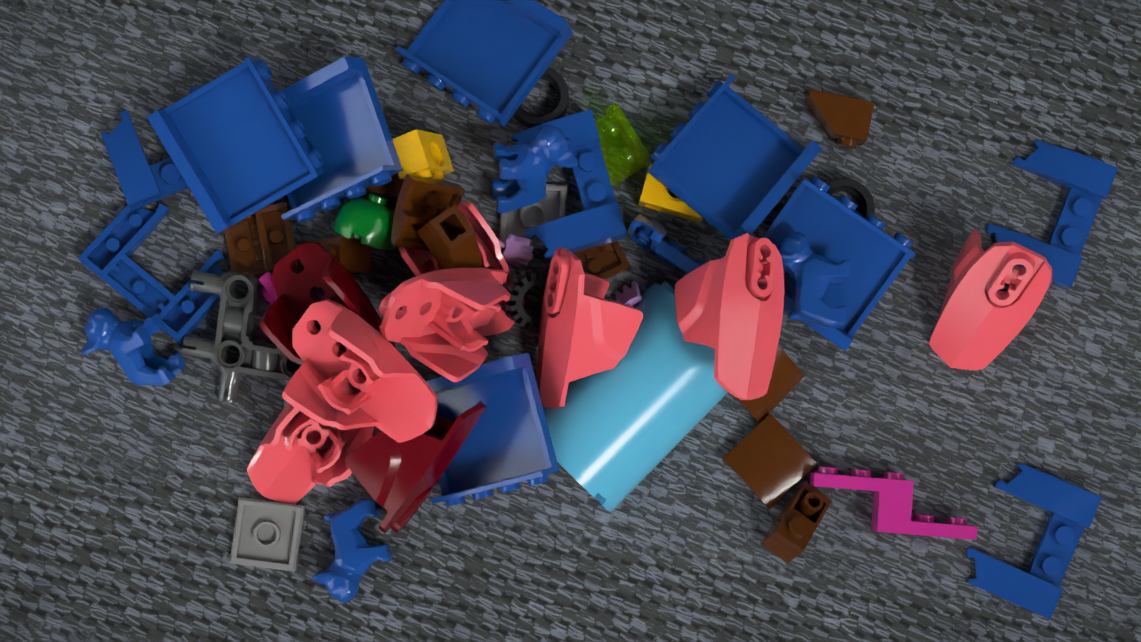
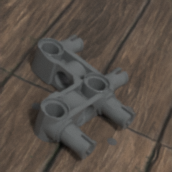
(236, 329)

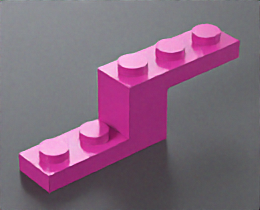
(893, 504)

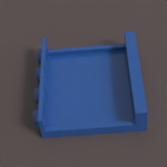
(487, 52)
(348, 132)
(237, 144)
(730, 162)
(839, 235)
(509, 438)

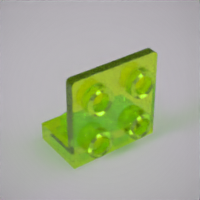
(620, 145)

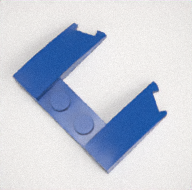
(139, 179)
(1087, 185)
(601, 215)
(651, 236)
(110, 261)
(1070, 513)

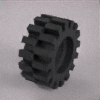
(517, 288)

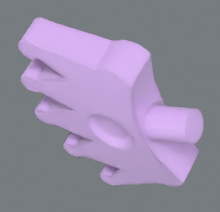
(516, 250)
(629, 296)

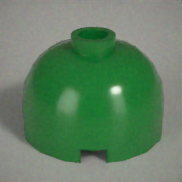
(367, 220)

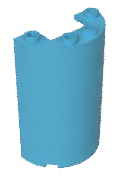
(634, 415)

